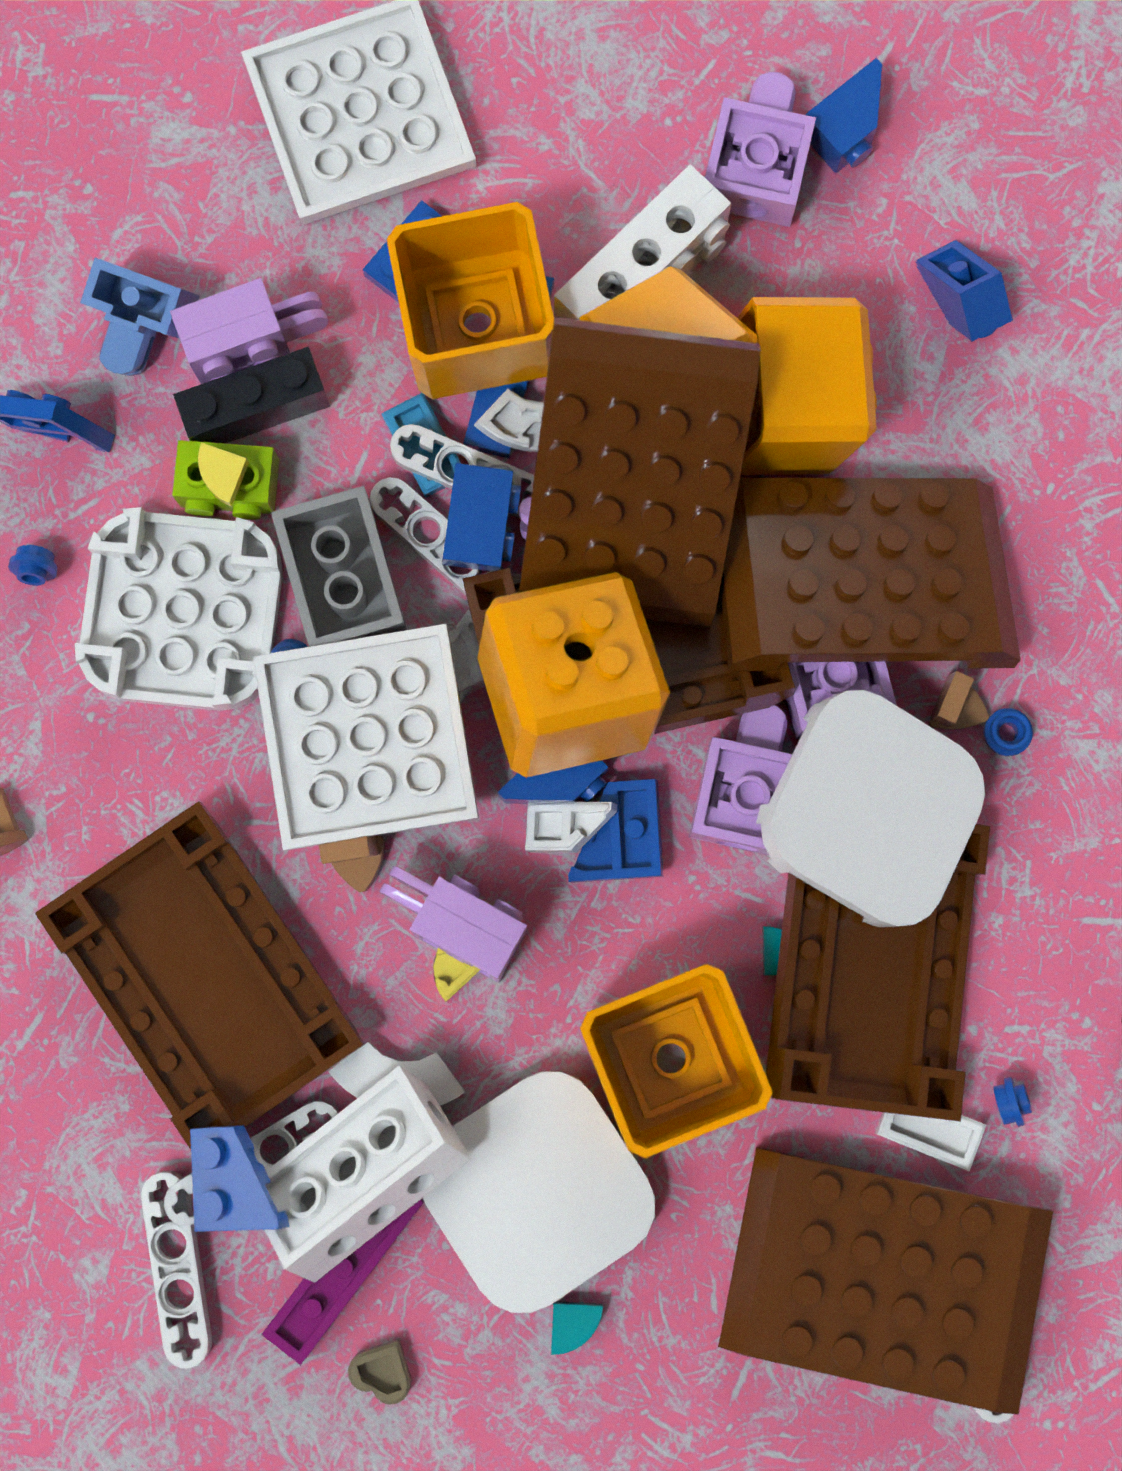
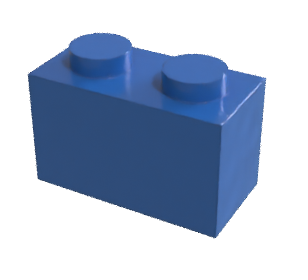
(479, 518)

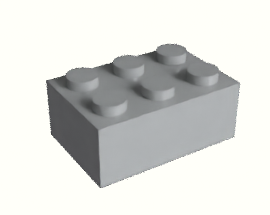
(338, 568)

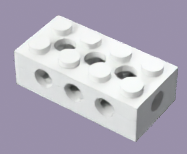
(673, 230)
(361, 1173)

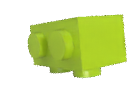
(256, 490)

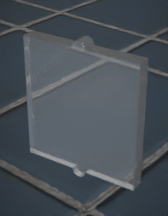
(596, 225)

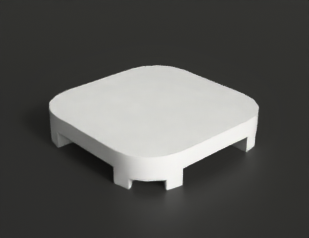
(179, 609)
(873, 809)
(543, 1195)

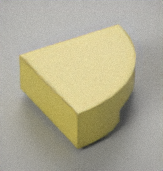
(221, 472)
(451, 974)

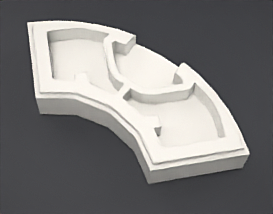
(513, 421)
(369, 1066)

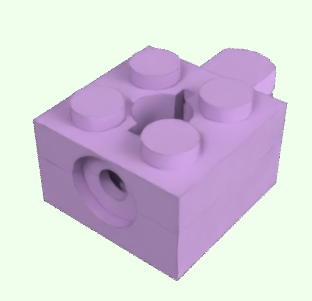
(761, 151)
(243, 328)
(823, 679)
(740, 780)
(461, 922)

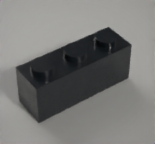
(252, 399)

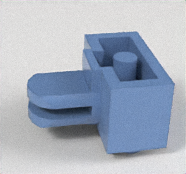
(135, 312)

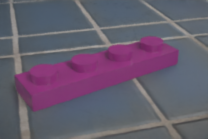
(317, 1305)

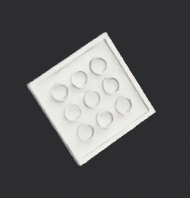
(359, 109)
(365, 737)

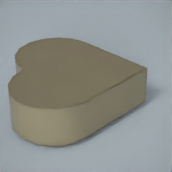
(382, 1371)

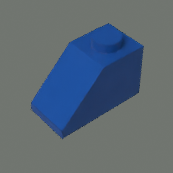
(848, 119)
(966, 290)
(556, 786)

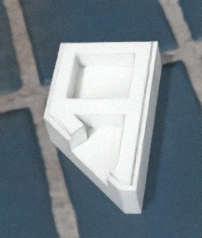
(564, 825)

